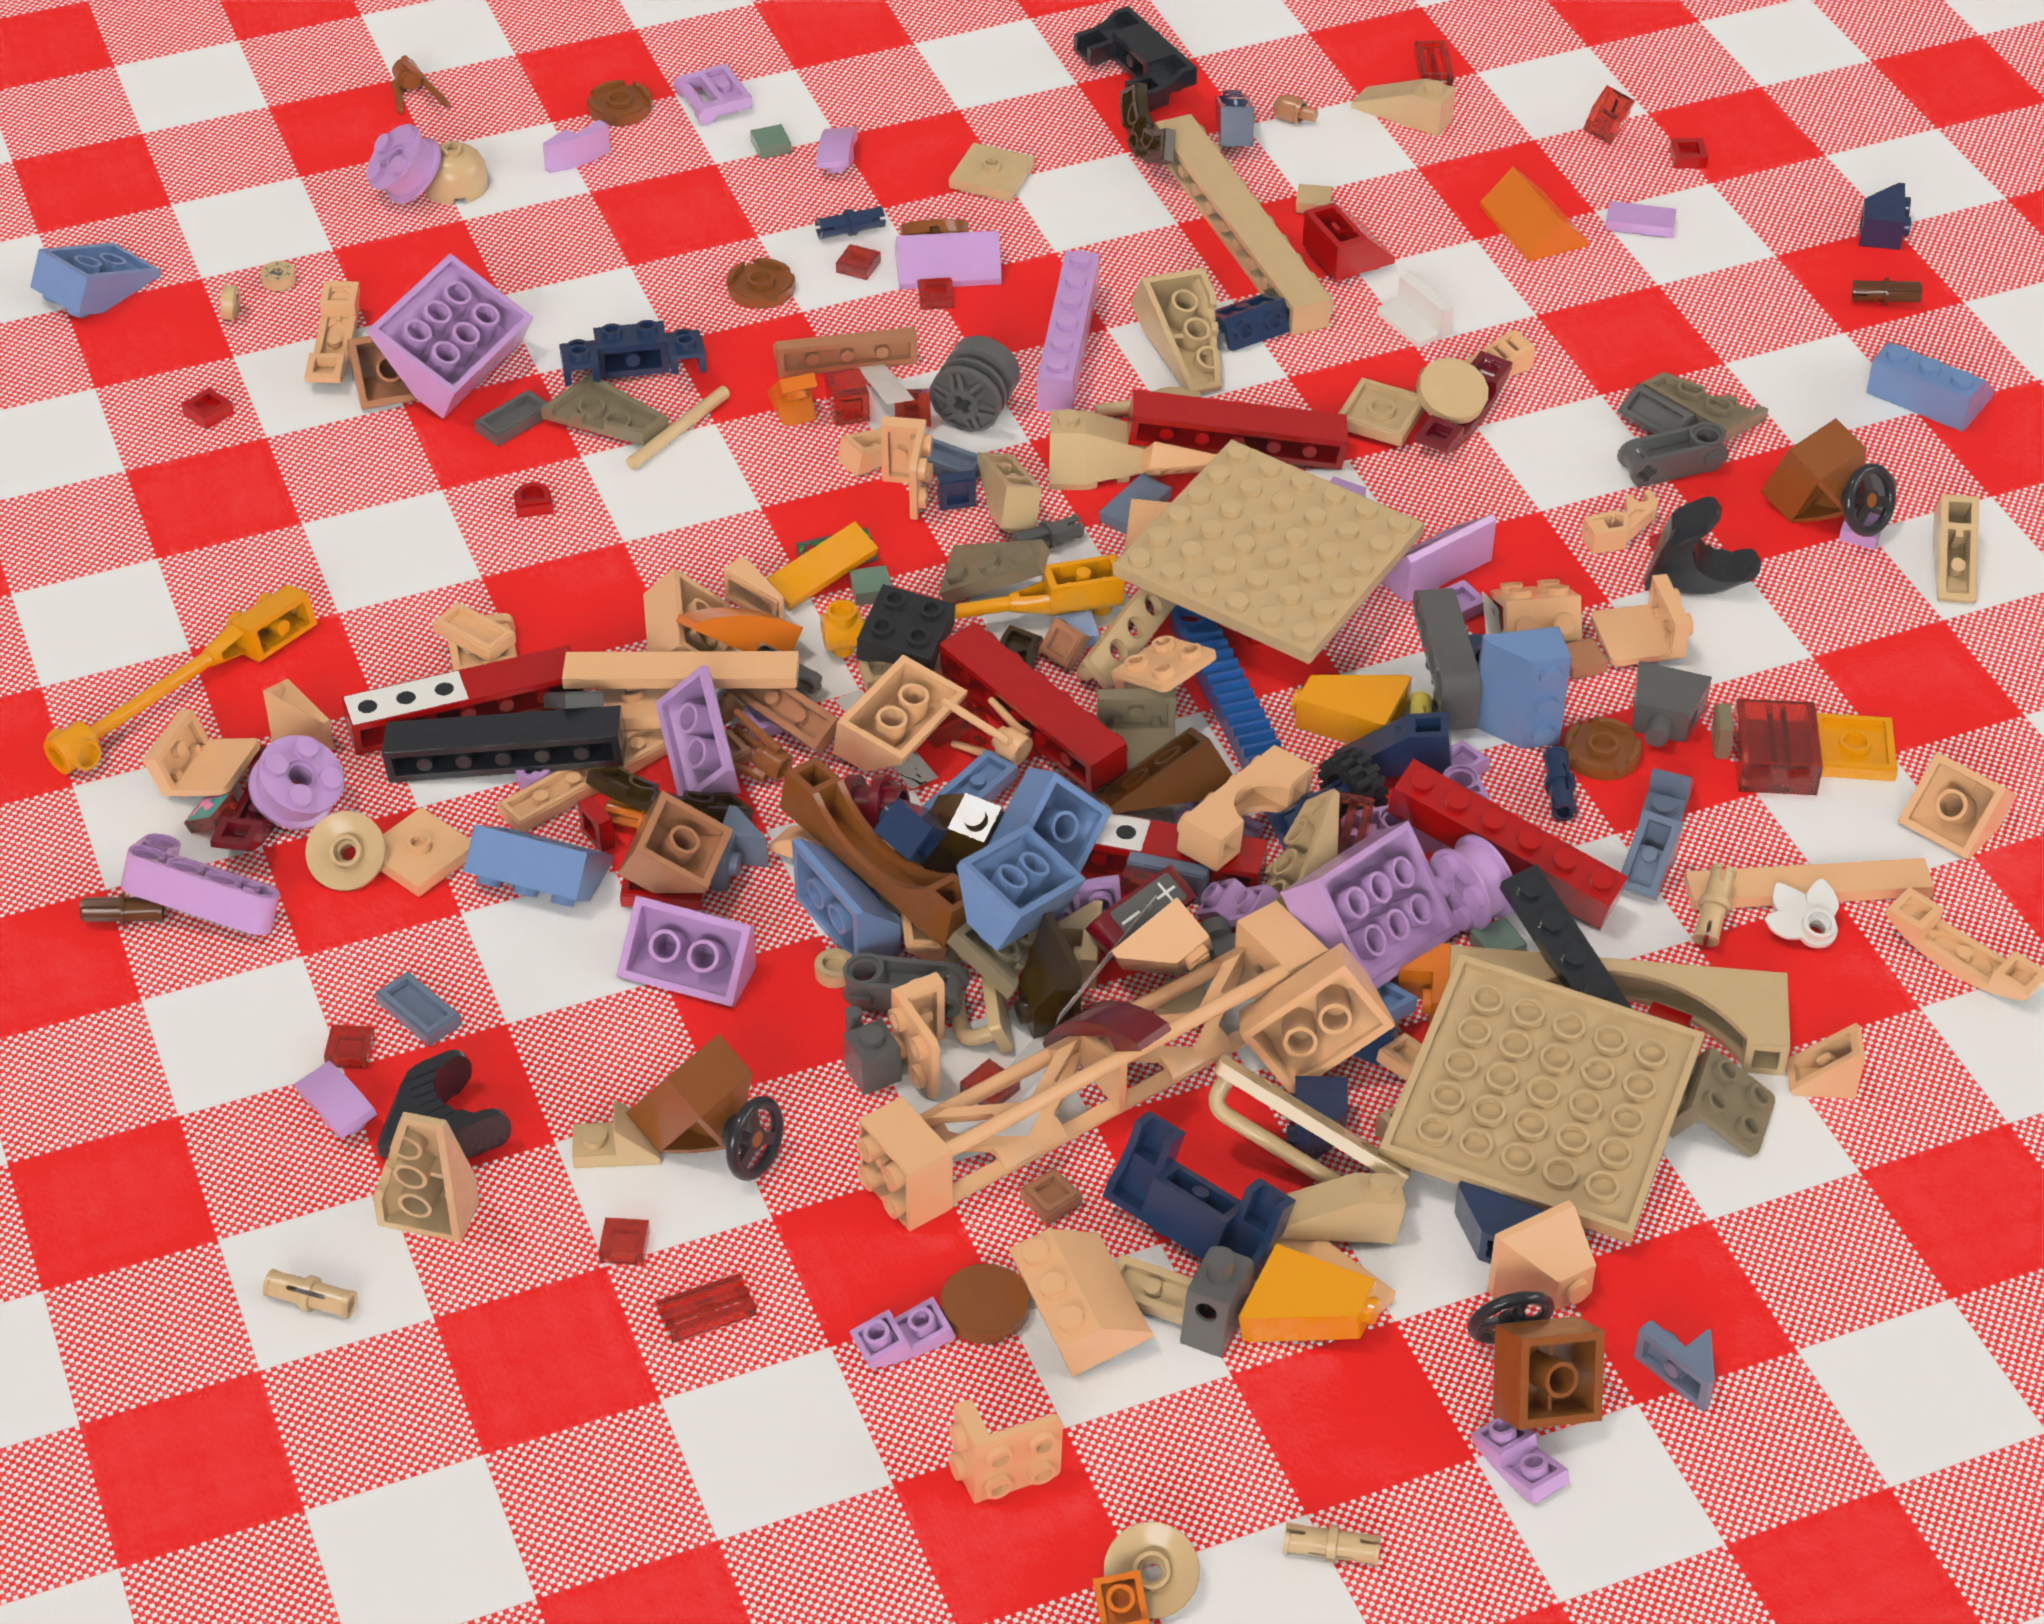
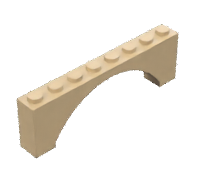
(1734, 1006)

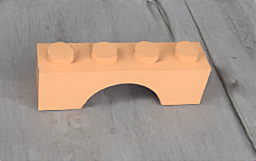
(1268, 784)

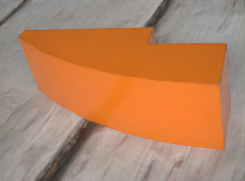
(743, 628)

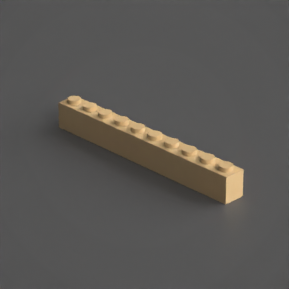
(1245, 226)

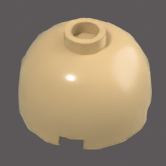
(459, 175)

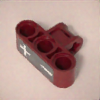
(1116, 920)

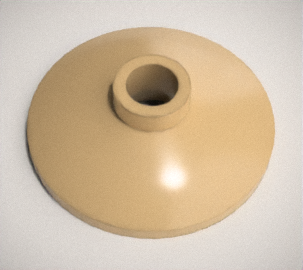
(327, 846)
(1170, 1551)

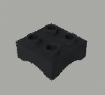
(906, 626)

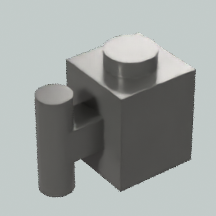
(870, 1052)

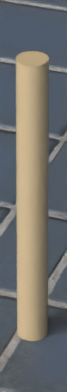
(678, 427)

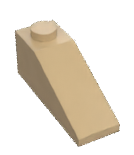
(1414, 103)
(1009, 491)
(1956, 547)
(1348, 1209)

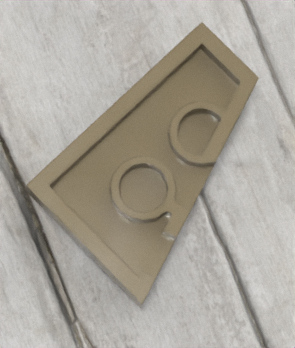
(1720, 410)
(605, 411)
(990, 566)
(999, 967)

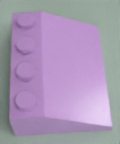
(449, 334)
(1375, 902)

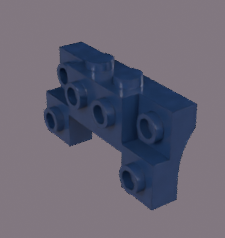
(631, 351)
(1188, 1206)

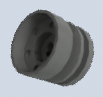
(974, 383)

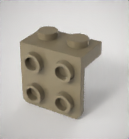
(1140, 716)
(1726, 1102)

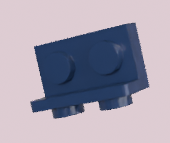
(1252, 320)

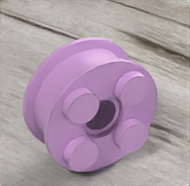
(403, 163)
(309, 764)
(1471, 881)

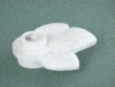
(1800, 911)

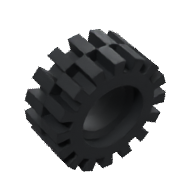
(1357, 773)

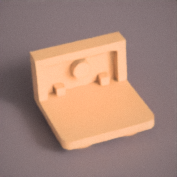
(905, 458)
(1540, 607)
(1646, 631)
(1162, 665)
(192, 764)
(917, 1026)
(1005, 1459)

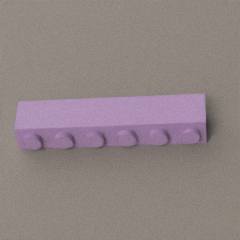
(1068, 331)

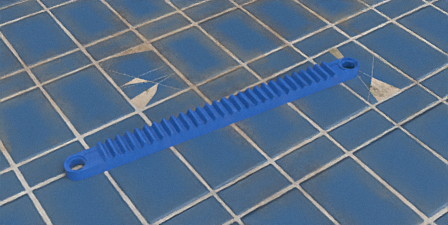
(1229, 694)

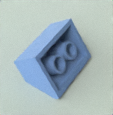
(1927, 386)
(1524, 686)
(1057, 812)
(535, 864)
(1013, 886)
(843, 903)

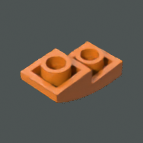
(1121, 1599)

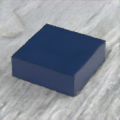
(956, 490)

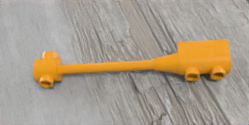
(1063, 590)
(249, 633)

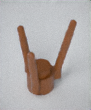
(409, 77)
(768, 757)

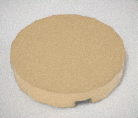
(1452, 390)

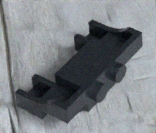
(1139, 52)

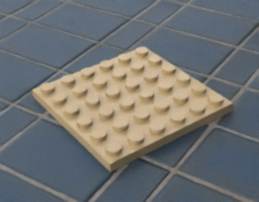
(1269, 550)
(1543, 1095)

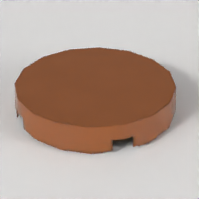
(619, 103)
(934, 226)
(761, 284)
(1603, 748)
(985, 1303)

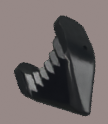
(1692, 563)
(426, 1092)

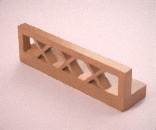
(845, 351)
(791, 712)

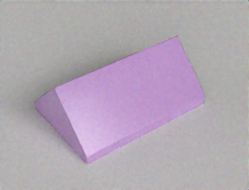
(962, 256)
(1443, 557)
(697, 736)
(688, 951)

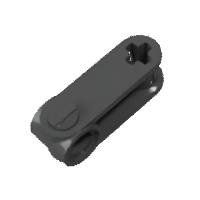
(1674, 453)
(873, 976)

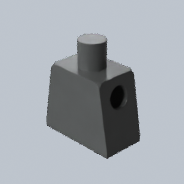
(1668, 702)
(1219, 1285)

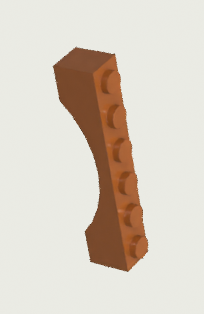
(824, 808)

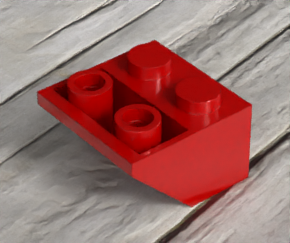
(1342, 242)

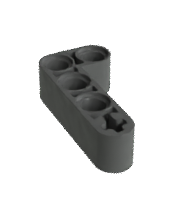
(1448, 656)

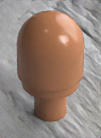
(1293, 109)

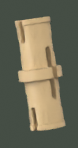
(1714, 905)
(336, 1300)
(1332, 1543)

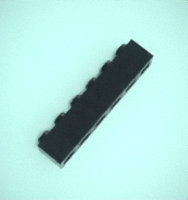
(504, 743)

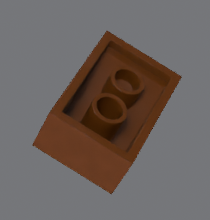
(1172, 775)

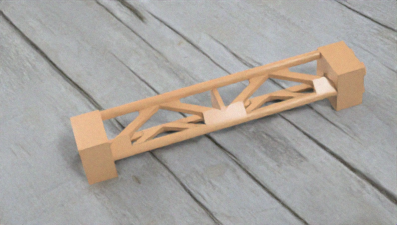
(911, 1154)

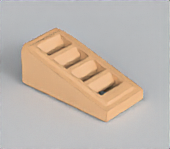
(1514, 348)
(861, 451)
(1171, 459)
(751, 589)

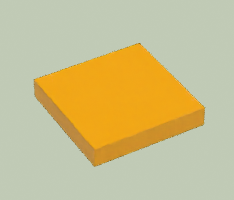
(1857, 747)

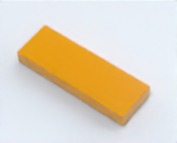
(823, 565)

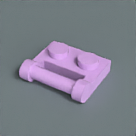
(720, 85)

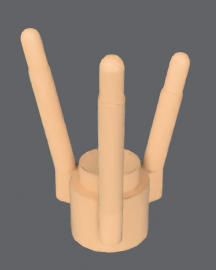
(1009, 743)

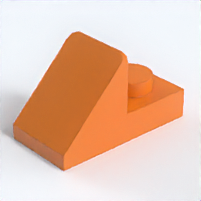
(793, 399)
(1427, 977)

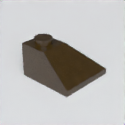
(969, 828)
(1048, 980)

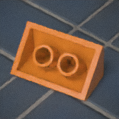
(1530, 218)

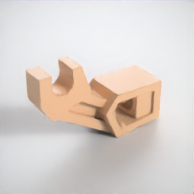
(1614, 528)

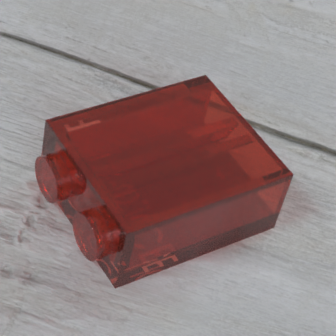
(1776, 747)

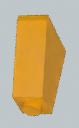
(1350, 704)
(1307, 1300)

